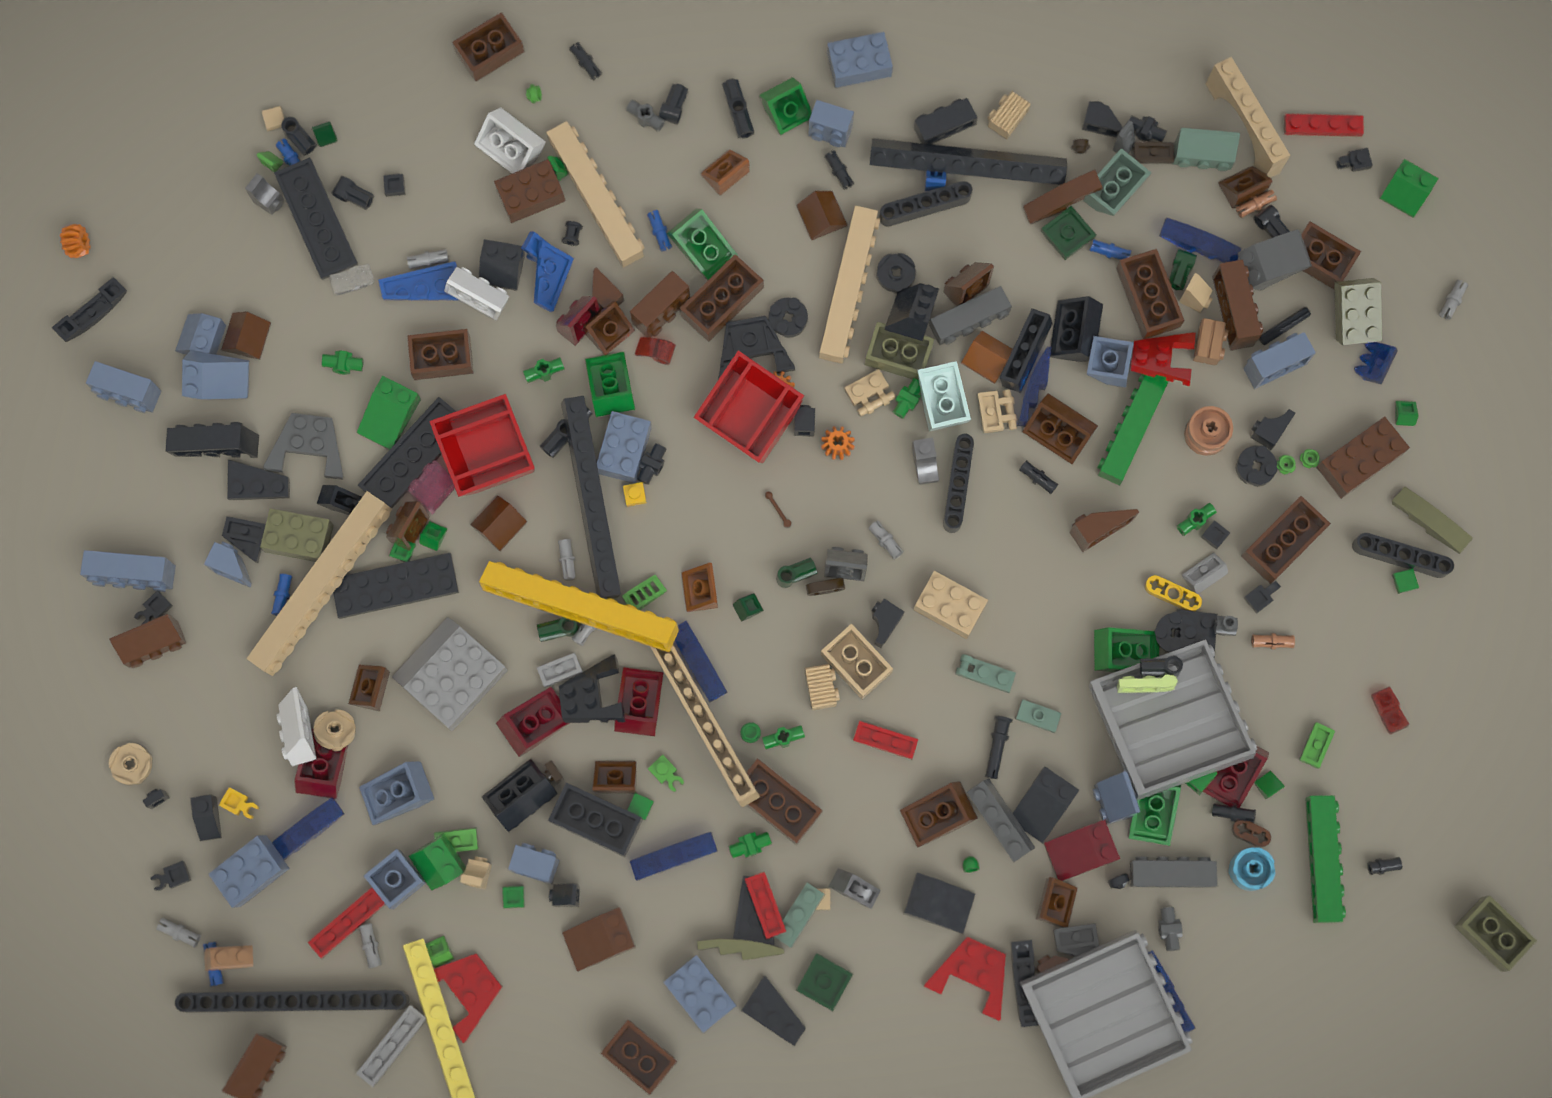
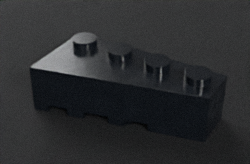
(212, 440)

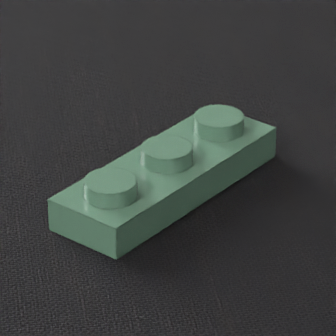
(800, 914)

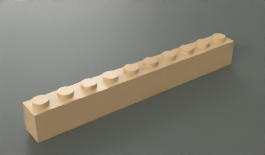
(319, 584)
(707, 726)

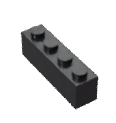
(1026, 350)

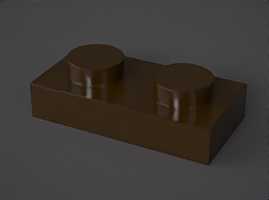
(1154, 152)

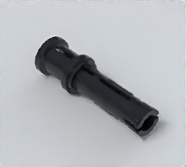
(999, 737)

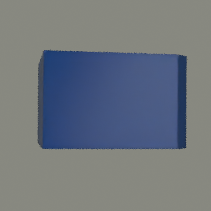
(934, 180)

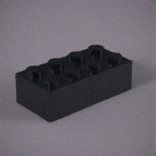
(595, 819)

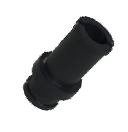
(1381, 866)

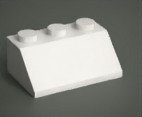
(509, 141)
(476, 292)
(296, 729)

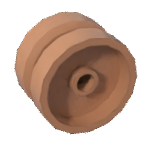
(1197, 433)

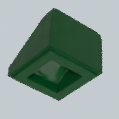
(324, 134)
(747, 607)

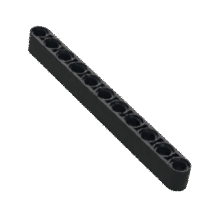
(282, 998)

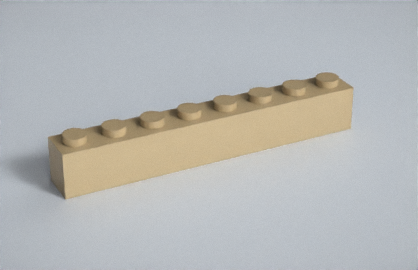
(595, 194)
(848, 285)

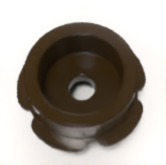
(1080, 146)

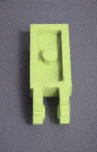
(1148, 684)

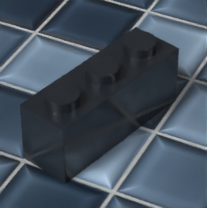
(945, 121)

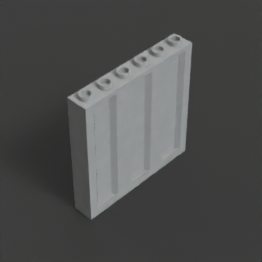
(1178, 732)
(1107, 1015)

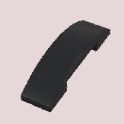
(91, 312)
(1023, 968)

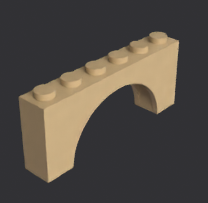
(1228, 83)

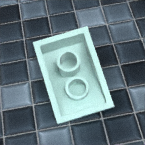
(943, 396)

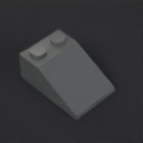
(1275, 259)
(846, 564)

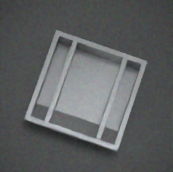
(450, 673)

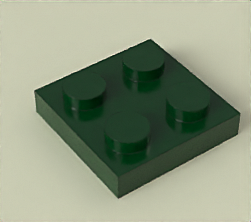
(1068, 232)
(824, 982)

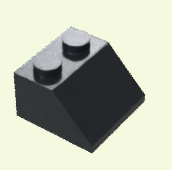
(501, 264)

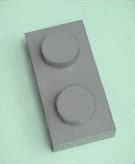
(559, 670)

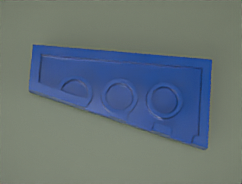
(419, 284)

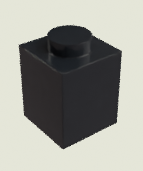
(805, 421)

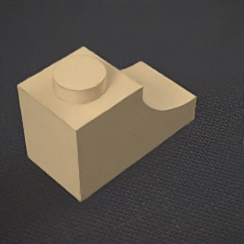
(476, 873)

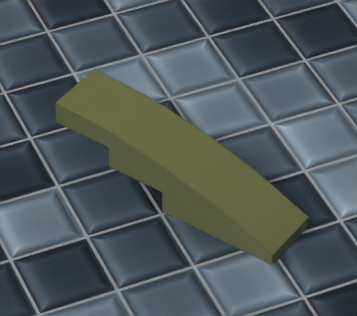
(1432, 519)
(749, 949)

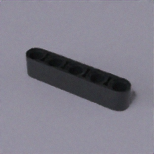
(932, 196)
(958, 474)
(1412, 553)

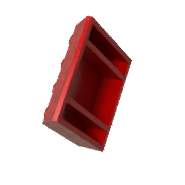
(750, 407)
(482, 446)

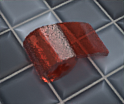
(658, 349)

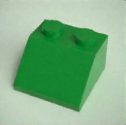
(786, 105)
(1409, 188)
(438, 862)

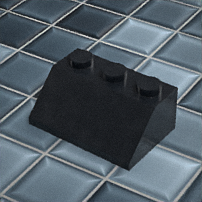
(912, 311)
(1075, 327)
(519, 795)

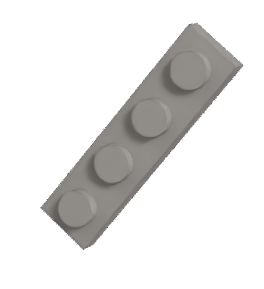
(391, 1046)

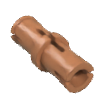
(1256, 203)
(1273, 641)

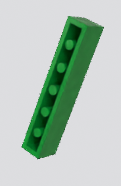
(1132, 429)
(1324, 859)

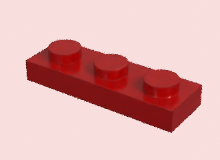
(885, 740)
(765, 905)

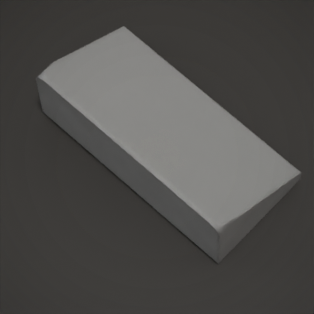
(1205, 573)

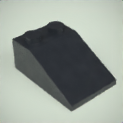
(1044, 804)
(939, 903)

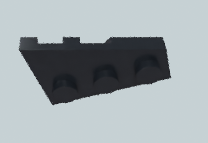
(255, 483)
(747, 921)
(773, 1012)

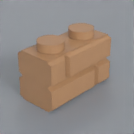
(1210, 341)
(228, 958)

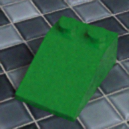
(702, 243)
(609, 384)
(388, 412)
(1122, 648)
(1156, 817)

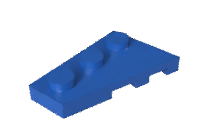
(550, 275)

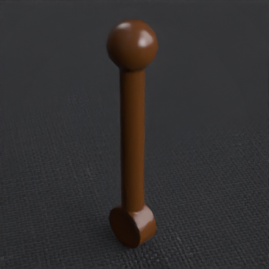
(787, 523)

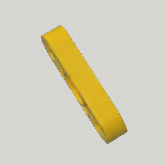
(1157, 593)

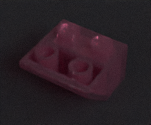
(432, 487)

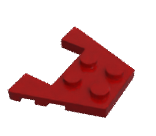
(1154, 356)
(978, 966)
(473, 987)

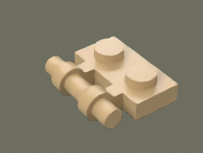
(866, 388)
(990, 411)

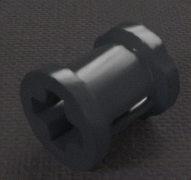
(572, 233)

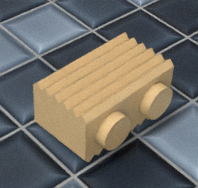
(1008, 115)
(821, 686)

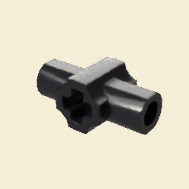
(1147, 129)
(651, 463)

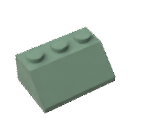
(1206, 149)
(1119, 182)

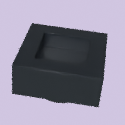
(394, 185)
(1215, 534)
(155, 798)

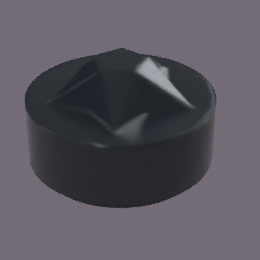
(1119, 882)

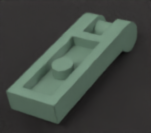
(986, 674)

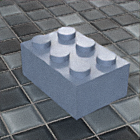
(859, 59)
(1279, 359)
(123, 387)
(623, 447)
(249, 871)
(699, 994)

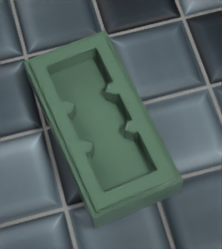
(1038, 716)

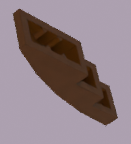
(1062, 197)

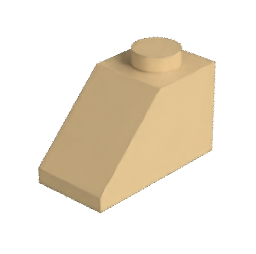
(1197, 294)

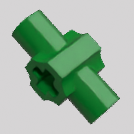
(342, 362)
(551, 366)
(907, 398)
(1189, 524)
(772, 740)
(750, 845)

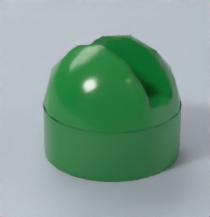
(970, 864)

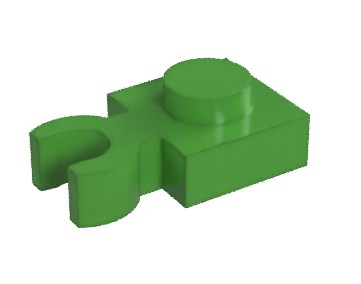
(663, 771)

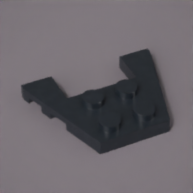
(754, 339)
(582, 696)

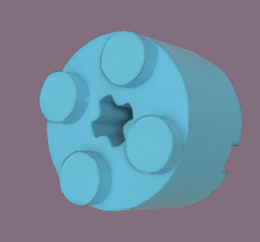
(1240, 871)

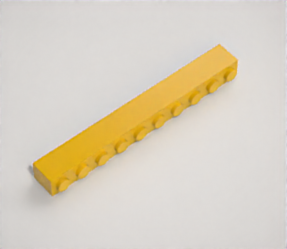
(579, 606)

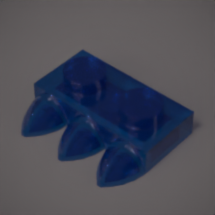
(1376, 363)

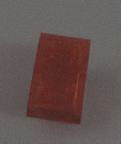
(1389, 710)

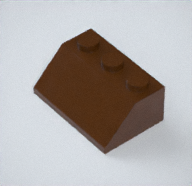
(1059, 428)
(148, 641)
(255, 1067)

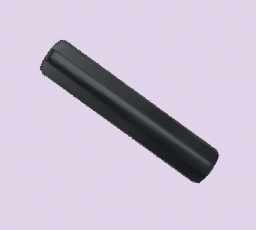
(1284, 325)

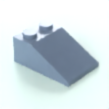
(214, 376)
(396, 792)
(1116, 798)

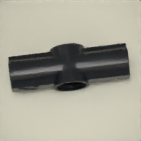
(740, 118)
(557, 439)

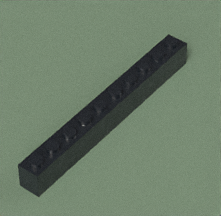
(968, 161)
(590, 497)

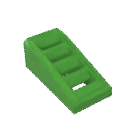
(633, 592)

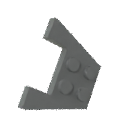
(307, 436)

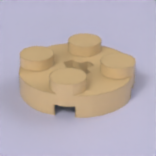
(339, 739)
(125, 753)

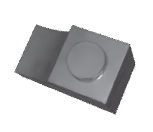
(264, 194)
(925, 461)
(854, 888)

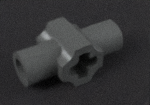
(652, 120)
(1225, 625)
(1170, 929)

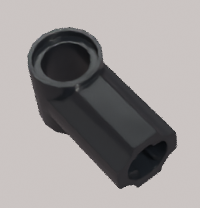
(672, 108)
(298, 136)
(347, 190)
(1270, 220)
(1158, 666)

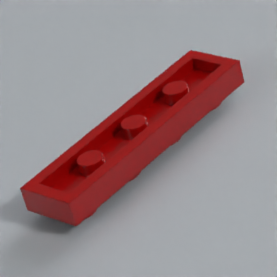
(1324, 125)
(346, 923)

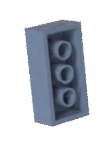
(128, 570)

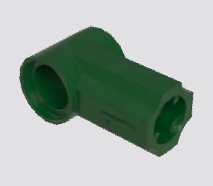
(1182, 265)
(797, 571)
(554, 629)

